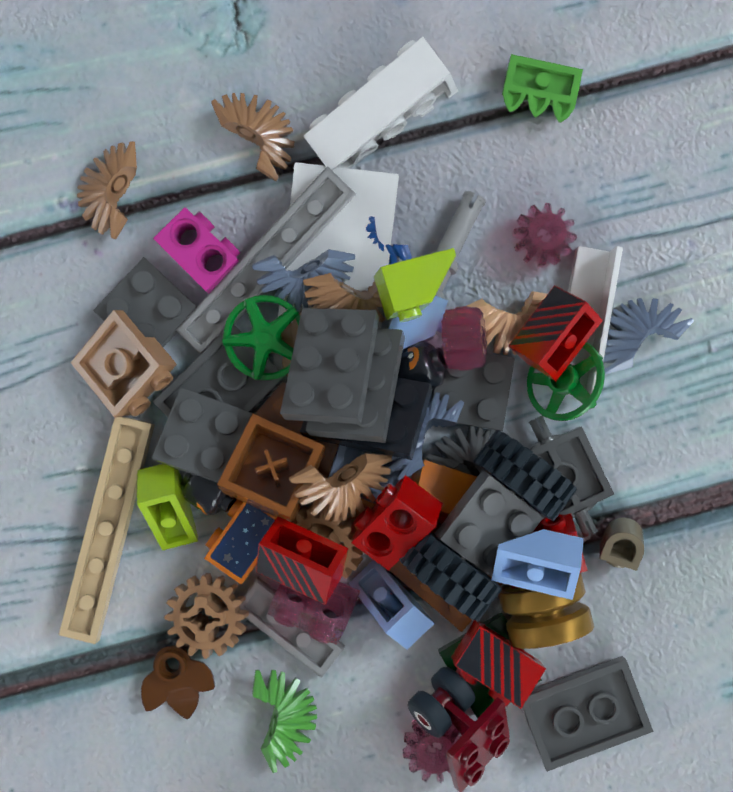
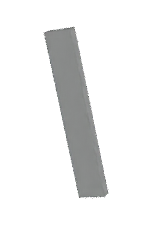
(285, 240)

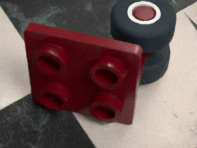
(480, 738)

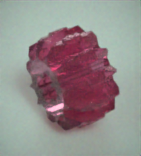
(556, 227)
(464, 338)
(427, 761)

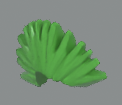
(288, 717)

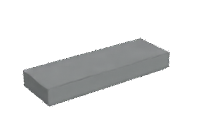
(296, 641)

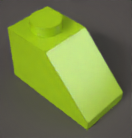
(412, 284)
(164, 506)

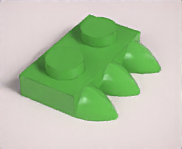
(541, 85)

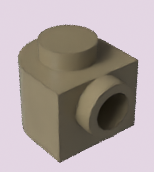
(622, 544)

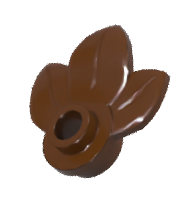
(176, 686)

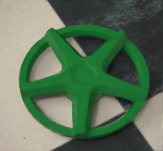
(263, 337)
(569, 384)

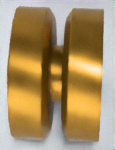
(545, 619)

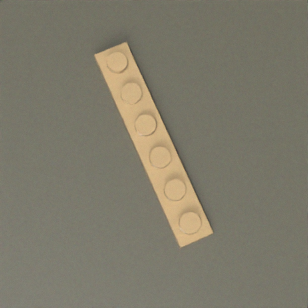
(106, 530)

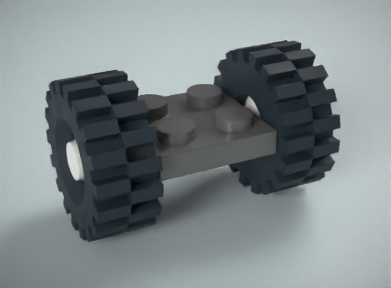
(490, 512)

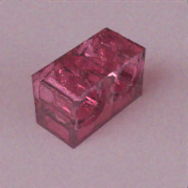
(309, 613)

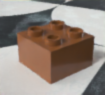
(264, 463)

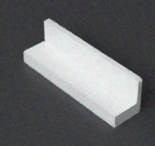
(595, 281)

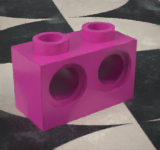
(195, 255)

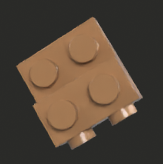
(123, 365)

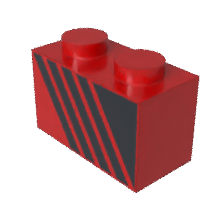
(555, 332)
(301, 560)
(497, 665)

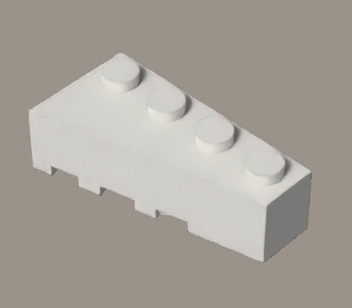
(381, 106)

